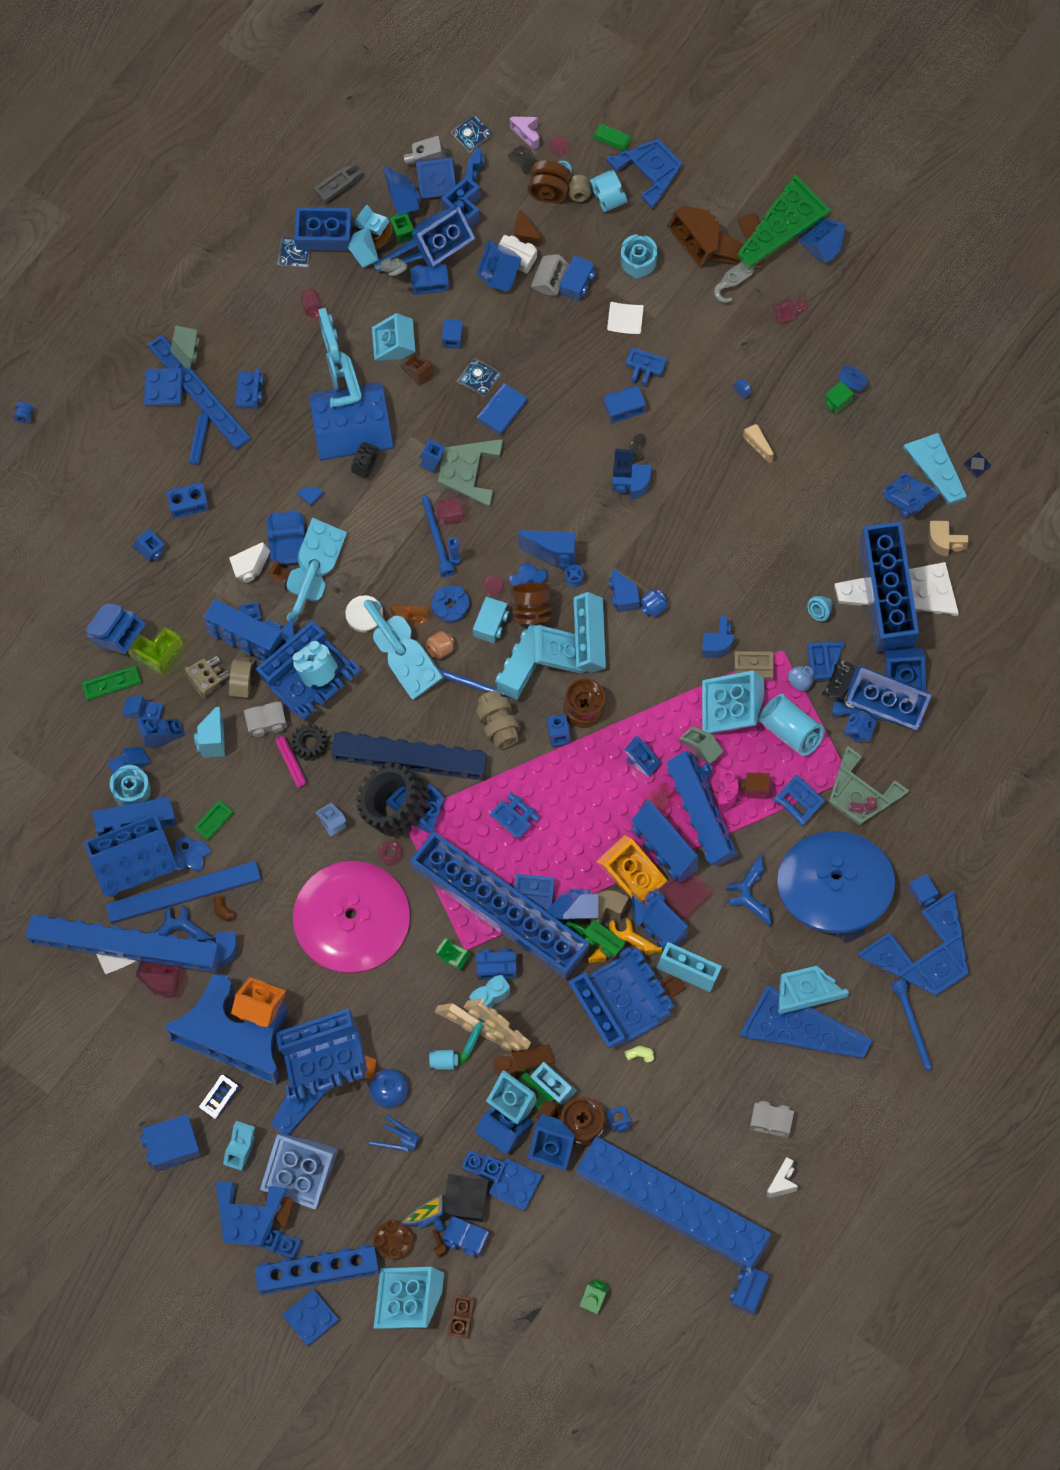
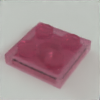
(685, 896)

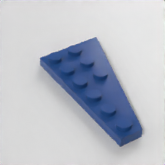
(802, 1029)

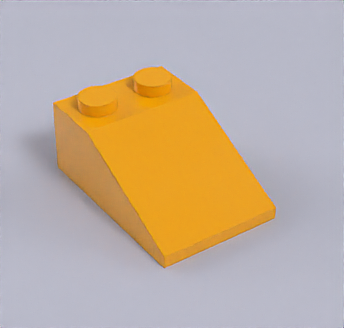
(631, 868)

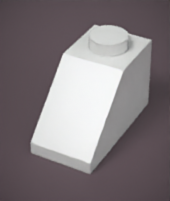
(250, 562)

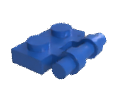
(510, 819)

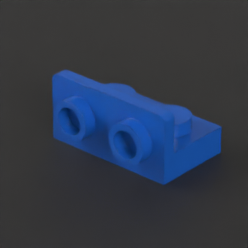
(248, 389)

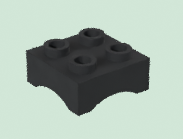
(465, 1198)

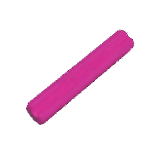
(290, 761)

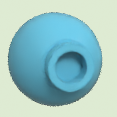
(820, 608)

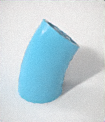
(791, 725)

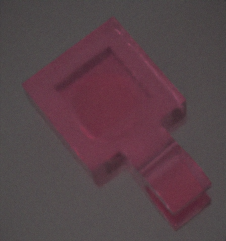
(786, 310)

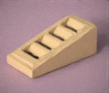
(757, 440)

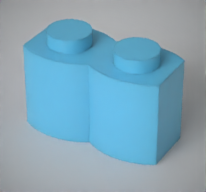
(494, 992)

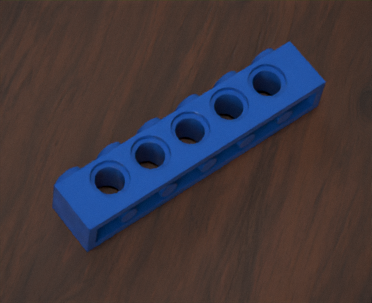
(327, 1275)

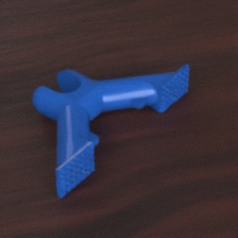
(746, 898)
(183, 924)

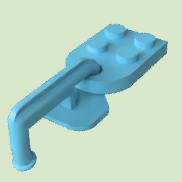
(334, 359)
(320, 548)
(414, 667)

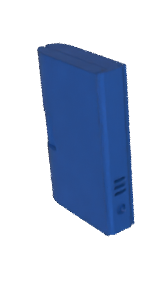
(502, 409)

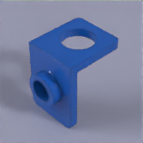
(620, 1126)

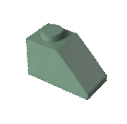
(701, 744)

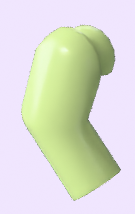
(640, 1051)

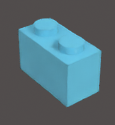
(490, 620)
(553, 1083)

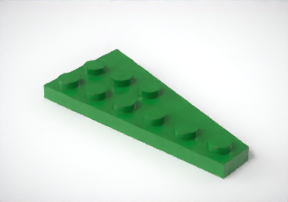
(787, 218)

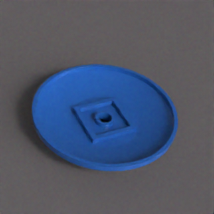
(830, 903)

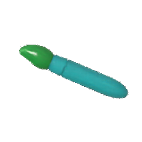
(471, 1042)

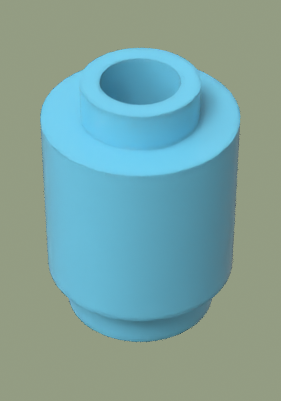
(443, 1059)

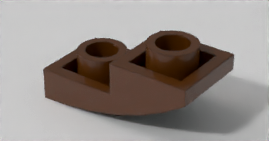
(461, 1316)

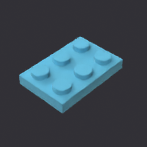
(555, 649)

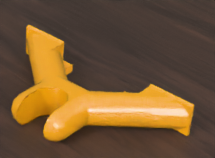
(627, 936)

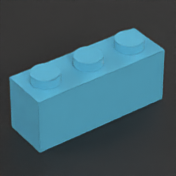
(689, 967)

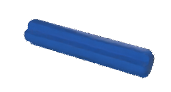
(198, 440)

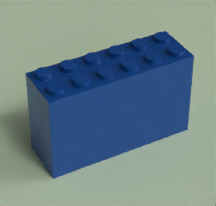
(888, 586)

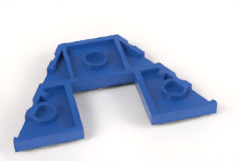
(936, 969)

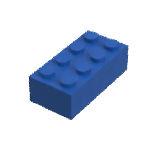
(242, 631)

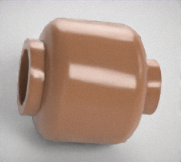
(439, 645)

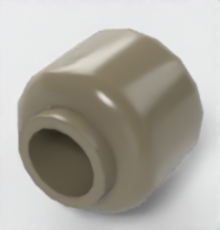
(579, 188)

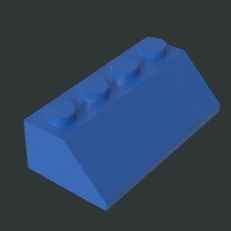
(887, 697)
(664, 842)

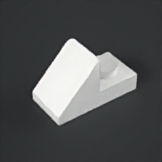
(780, 1184)

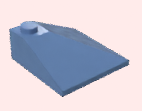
(300, 1167)

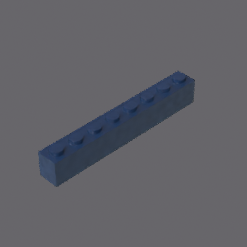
(413, 756)

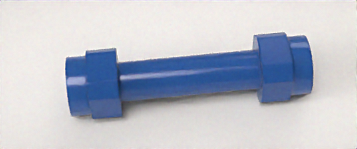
(453, 547)

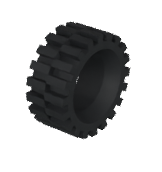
(380, 786)

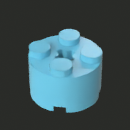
(608, 190)
(638, 256)
(315, 664)
(124, 778)

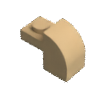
(942, 542)

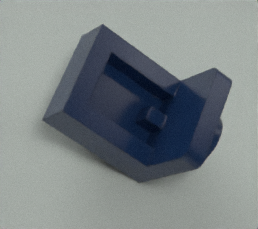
(623, 463)

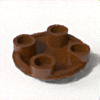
(393, 1240)

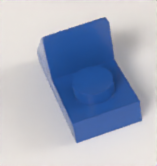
(287, 632)
(137, 708)
(132, 756)
(641, 756)
(641, 908)

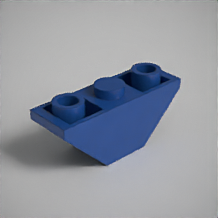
(159, 731)

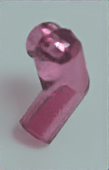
(863, 807)

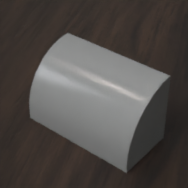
(550, 274)

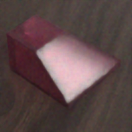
(159, 978)

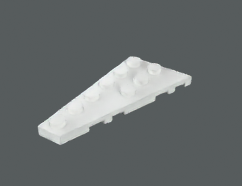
(929, 585)

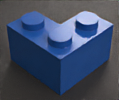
(464, 196)

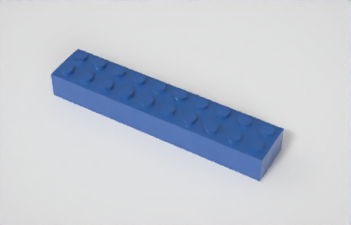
(500, 905)
(673, 1204)

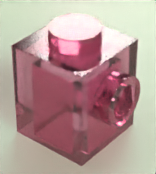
(448, 511)

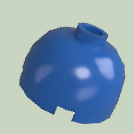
(388, 1089)

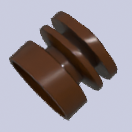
(531, 603)
(581, 693)

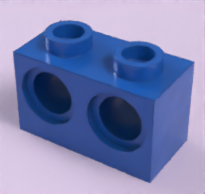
(188, 505)

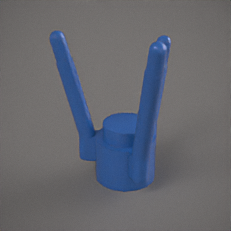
(408, 1138)

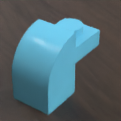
(239, 1146)

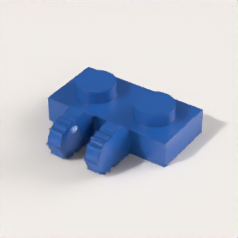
(646, 363)

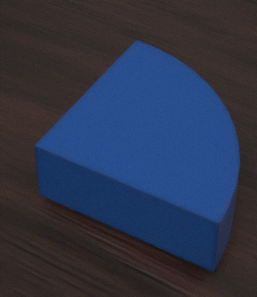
(310, 494)

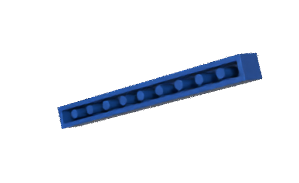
(123, 943)

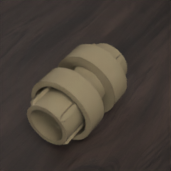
(500, 726)

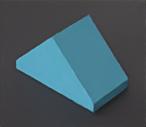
(363, 248)

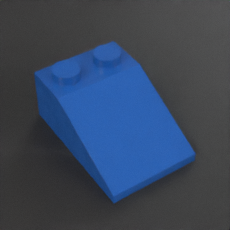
(549, 546)

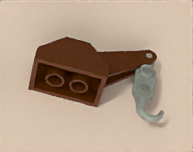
(702, 239)

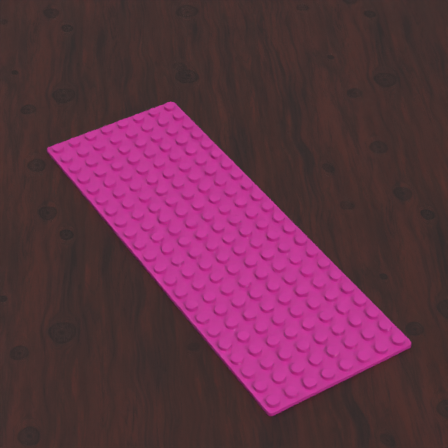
(592, 794)

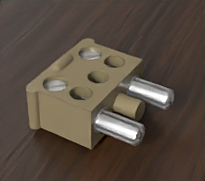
(204, 677)

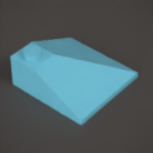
(731, 701)
(407, 1297)

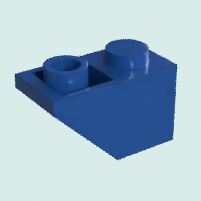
(625, 592)

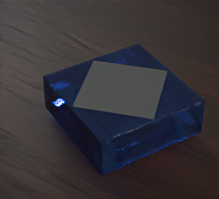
(977, 464)

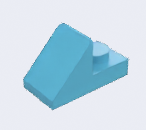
(373, 221)

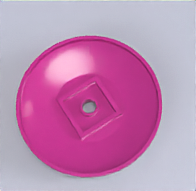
(358, 942)

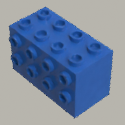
(130, 855)

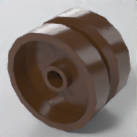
(549, 181)
(583, 1110)

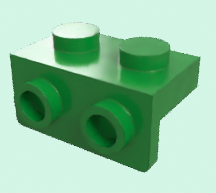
(603, 939)

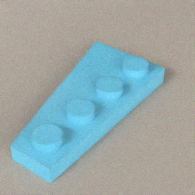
(935, 463)

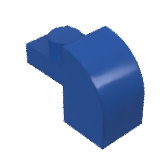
(637, 484)
(718, 644)
(228, 944)

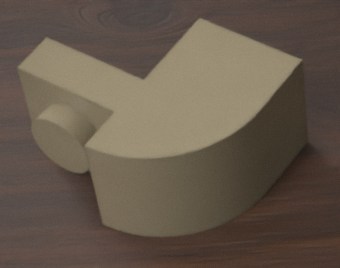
(241, 677)
(611, 903)

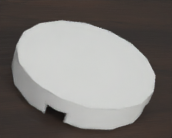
(359, 617)

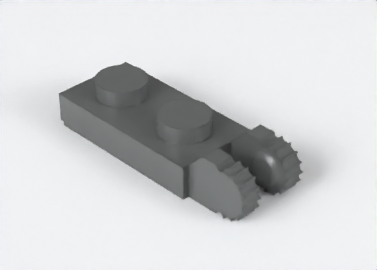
(337, 182)

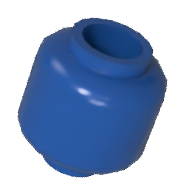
(653, 603)

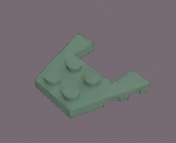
(461, 466)
(851, 788)

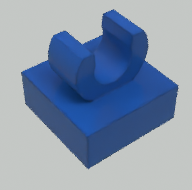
(252, 610)

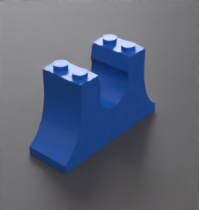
(233, 1043)

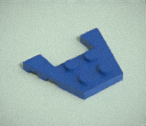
(655, 163)
(247, 1223)

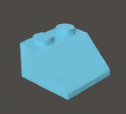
(393, 338)
(211, 735)
(512, 1098)

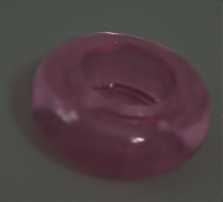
(389, 860)

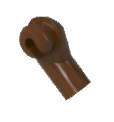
(221, 911)

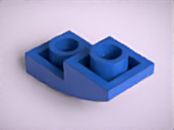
(474, 164)
(483, 1166)
(282, 1244)

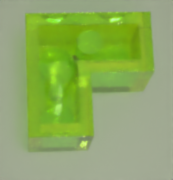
(156, 654)

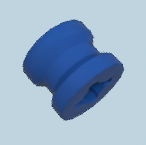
(23, 412)
(571, 572)

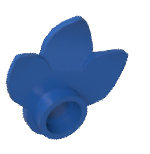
(528, 574)
(192, 856)

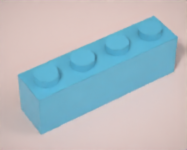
(589, 632)
(518, 667)

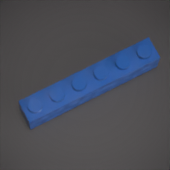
(701, 808)

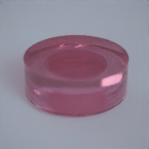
(558, 146)
(493, 585)

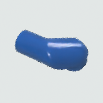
(706, 770)

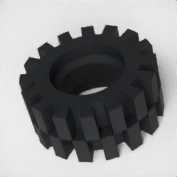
(364, 459)
(312, 752)

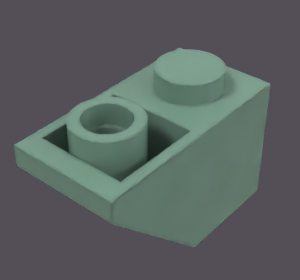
(183, 345)

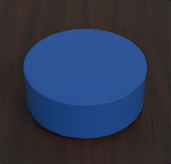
(742, 388)

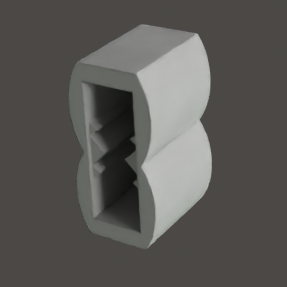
(265, 719)
(771, 1119)

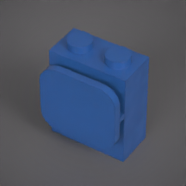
(114, 628)
(170, 1143)

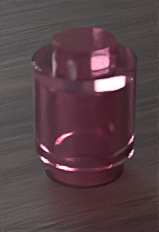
(311, 302)

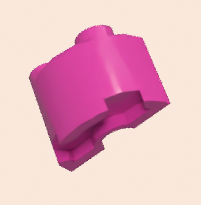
(729, 785)

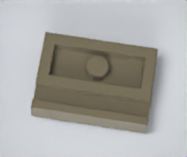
(758, 661)

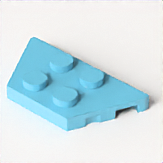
(807, 988)

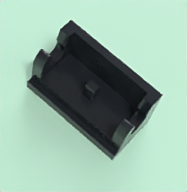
(840, 682)

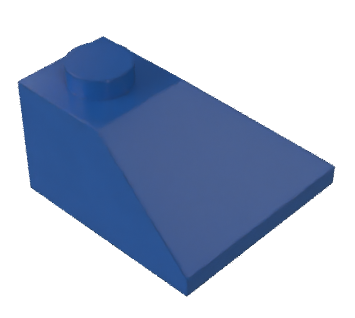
(824, 240)

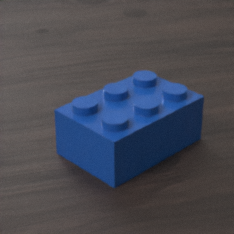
(323, 228)

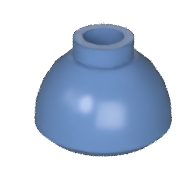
(801, 677)

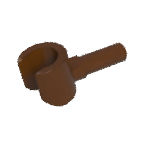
(440, 1250)

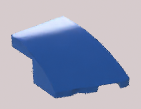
(428, 822)

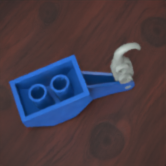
(436, 239)

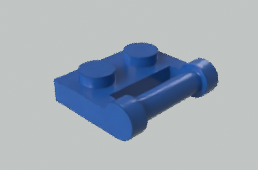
(803, 795)

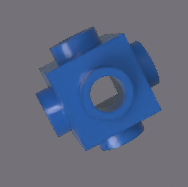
(860, 726)

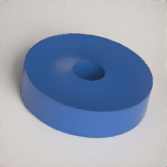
(853, 378)

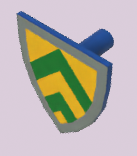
(427, 1214)

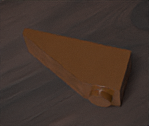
(523, 1061)

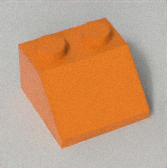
(258, 1002)

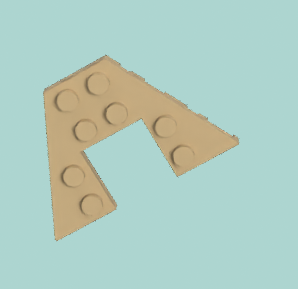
(494, 1028)

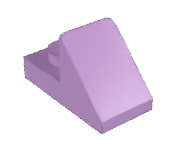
(525, 129)

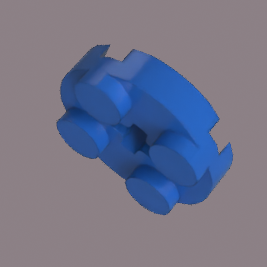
(453, 594)

